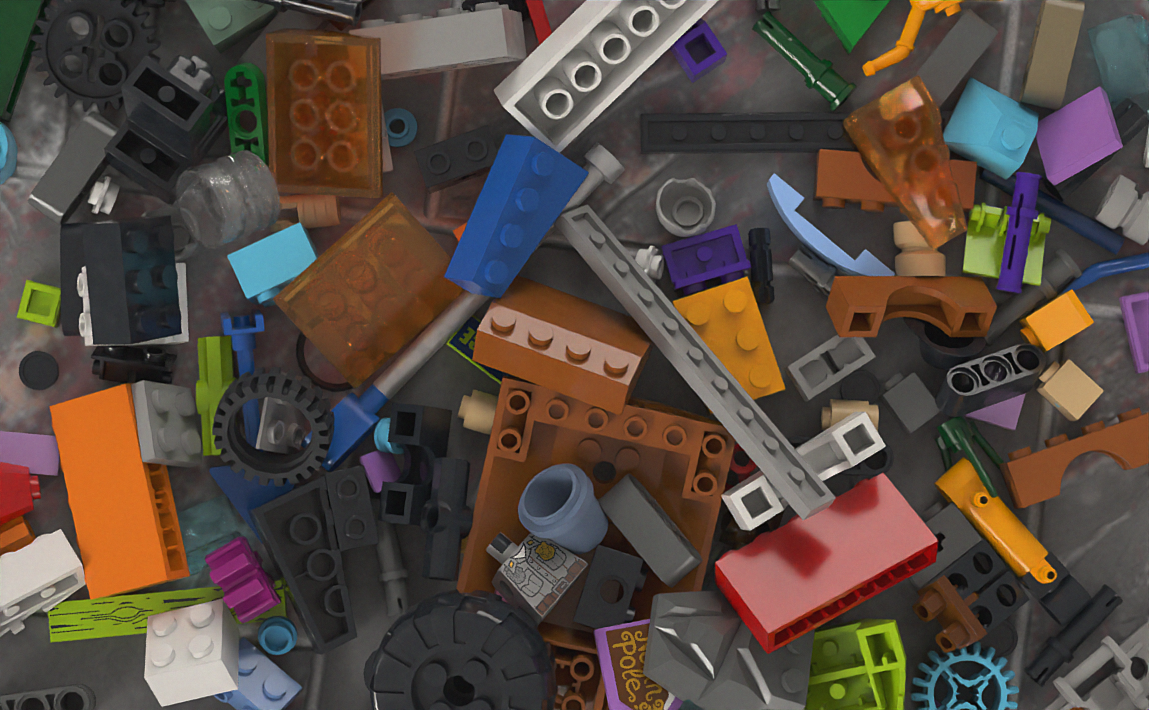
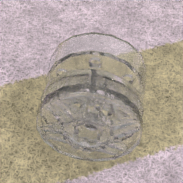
(227, 199)

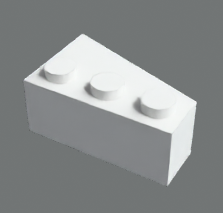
(37, 579)

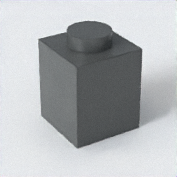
(908, 401)

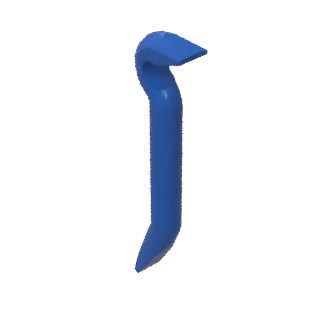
(1109, 268)

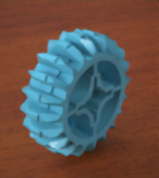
(977, 681)

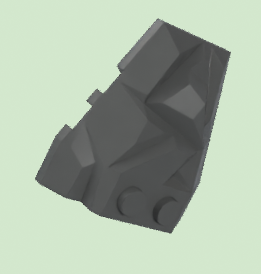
(712, 658)

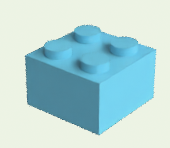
(273, 263)

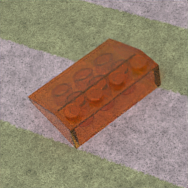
(325, 112)
(371, 291)

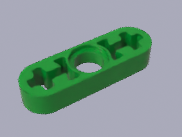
(259, 107)

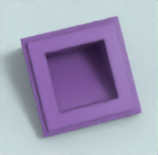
(379, 468)

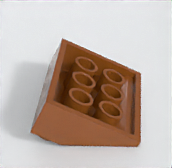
(563, 344)

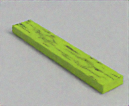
(130, 612)

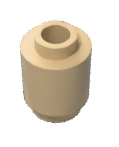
(840, 409)
(478, 411)

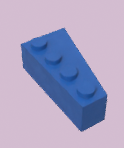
(512, 214)

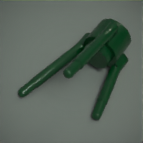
(959, 435)

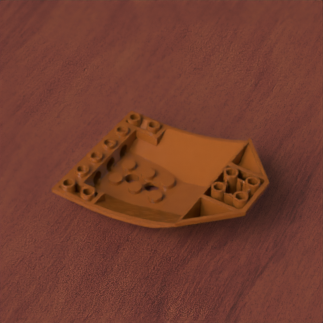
(667, 449)

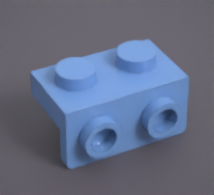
(260, 682)

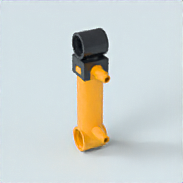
(1034, 565)

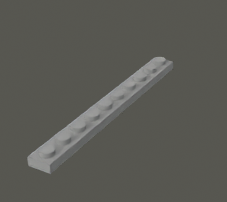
(695, 362)

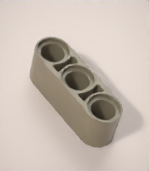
(1051, 53)

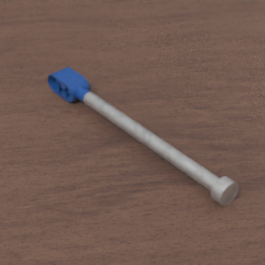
(357, 415)

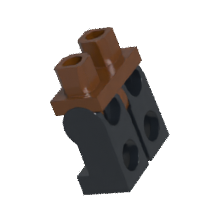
(957, 605)

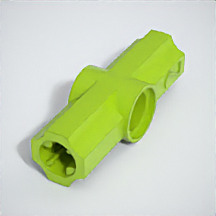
(215, 376)

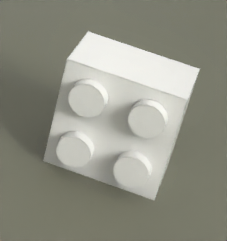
(192, 652)

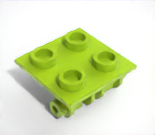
(987, 239)

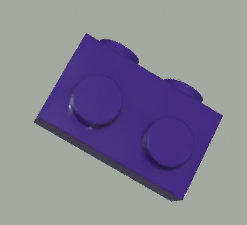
(706, 259)

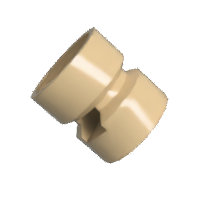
(916, 255)

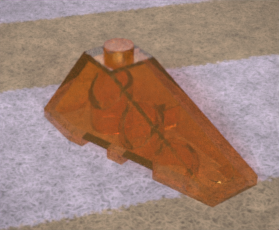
(908, 154)

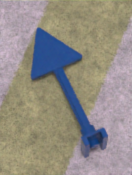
(242, 492)

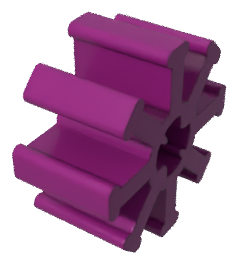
(242, 579)

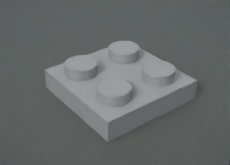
(166, 424)

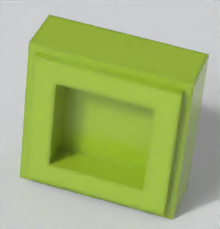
(40, 304)

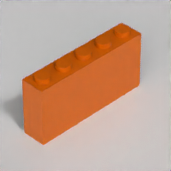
(117, 501)

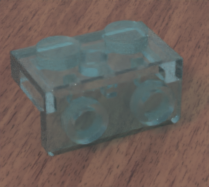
(1122, 56)
(207, 529)

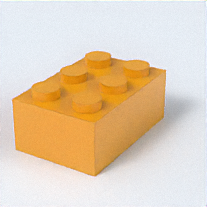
(736, 334)

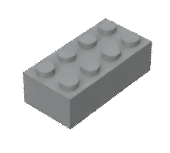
(449, 41)

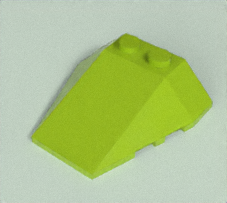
(857, 667)

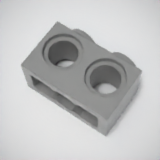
(828, 364)

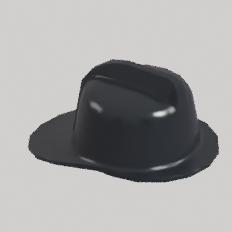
(940, 349)

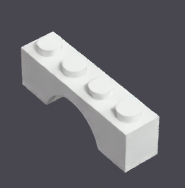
(827, 454)

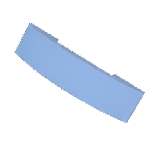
(786, 202)

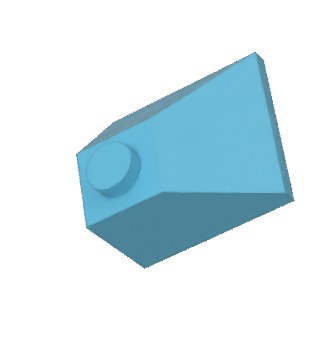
(990, 129)

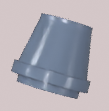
(563, 508)

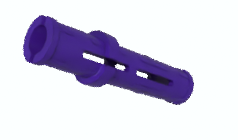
(1019, 231)

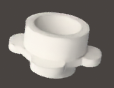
(103, 195)
(651, 262)

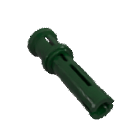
(817, 73)

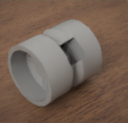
(1126, 208)

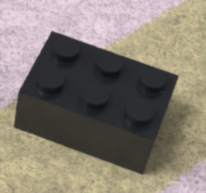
(131, 280)

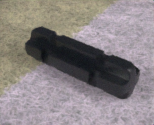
(761, 265)

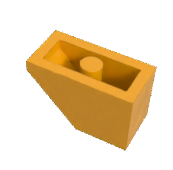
(1055, 321)

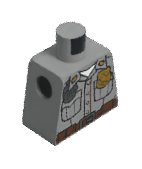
(534, 573)

